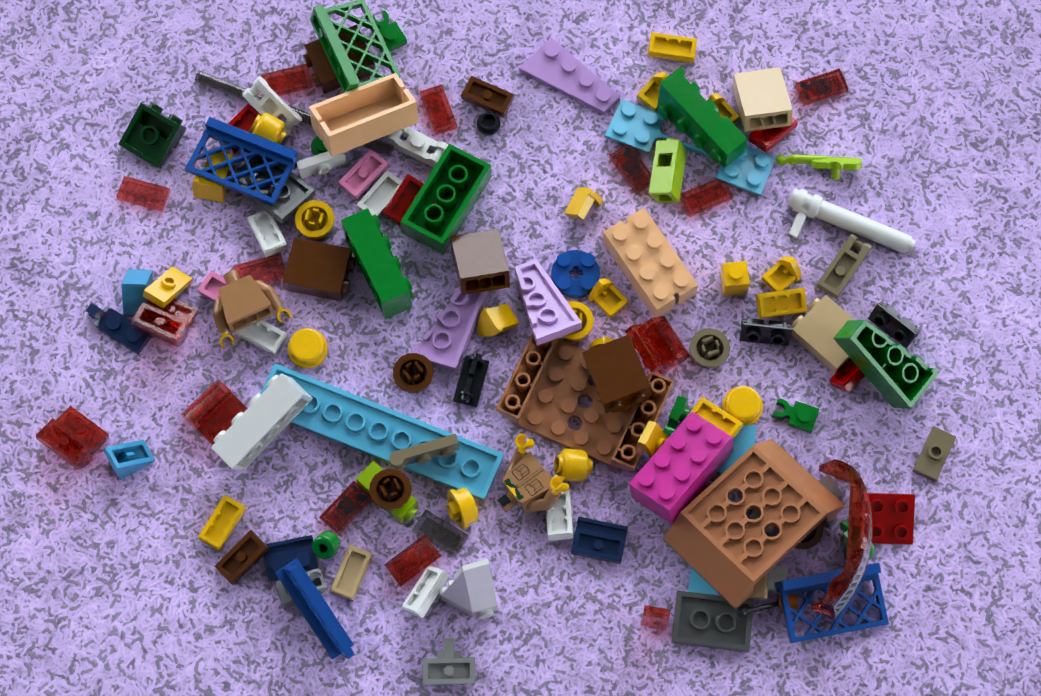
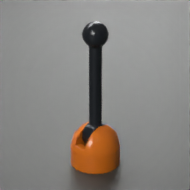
(793, 603)

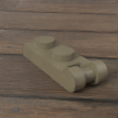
(843, 266)
(424, 452)

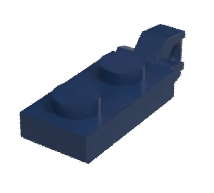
(118, 328)

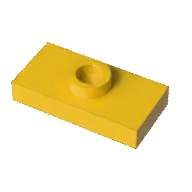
(672, 47)
(167, 287)
(781, 303)
(717, 417)
(652, 438)
(222, 523)

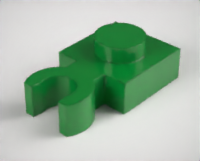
(391, 33)
(678, 414)
(800, 416)

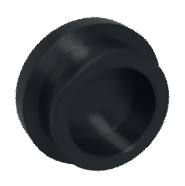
(488, 123)

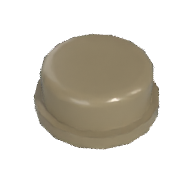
(709, 348)

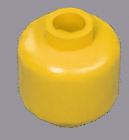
(269, 128)
(573, 465)

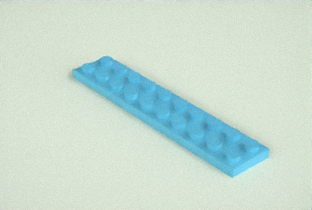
(381, 431)

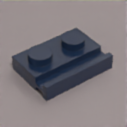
(599, 540)
(286, 551)

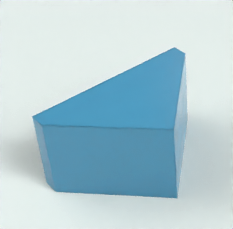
(133, 288)
(128, 457)

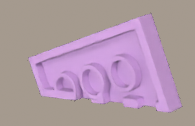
(562, 71)
(545, 305)
(452, 331)

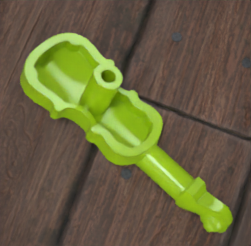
(823, 162)

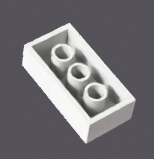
(261, 422)

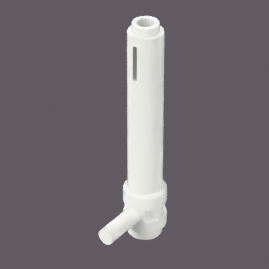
(815, 207)

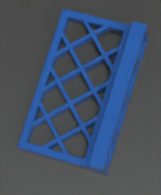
(254, 146)
(821, 582)
(315, 610)

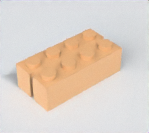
(364, 114)
(649, 263)

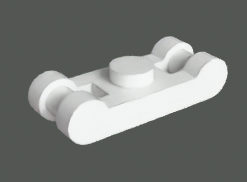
(271, 103)
(417, 145)

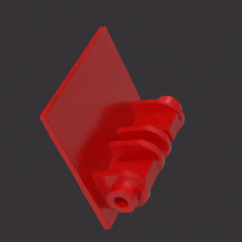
(892, 517)

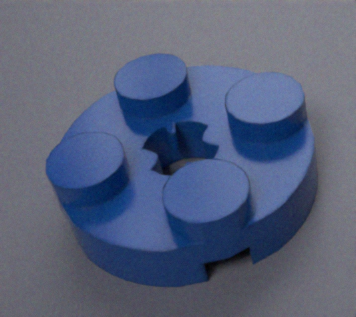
(572, 260)

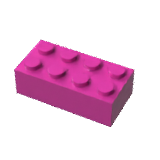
(681, 467)

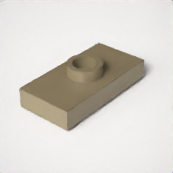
(934, 454)

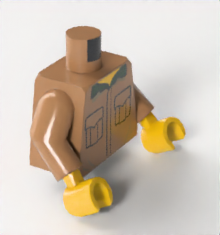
(529, 482)

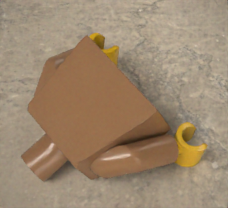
(244, 303)

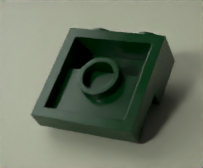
(152, 134)

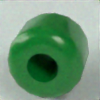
(326, 545)

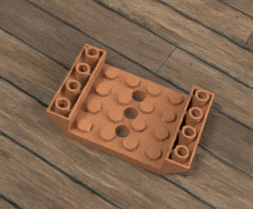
(545, 397)
(732, 548)

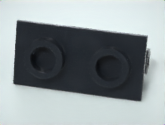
(886, 319)
(774, 333)
(471, 380)

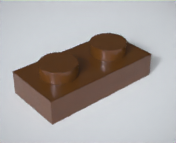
(487, 96)
(242, 557)

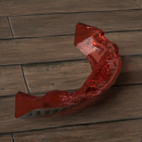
(858, 544)

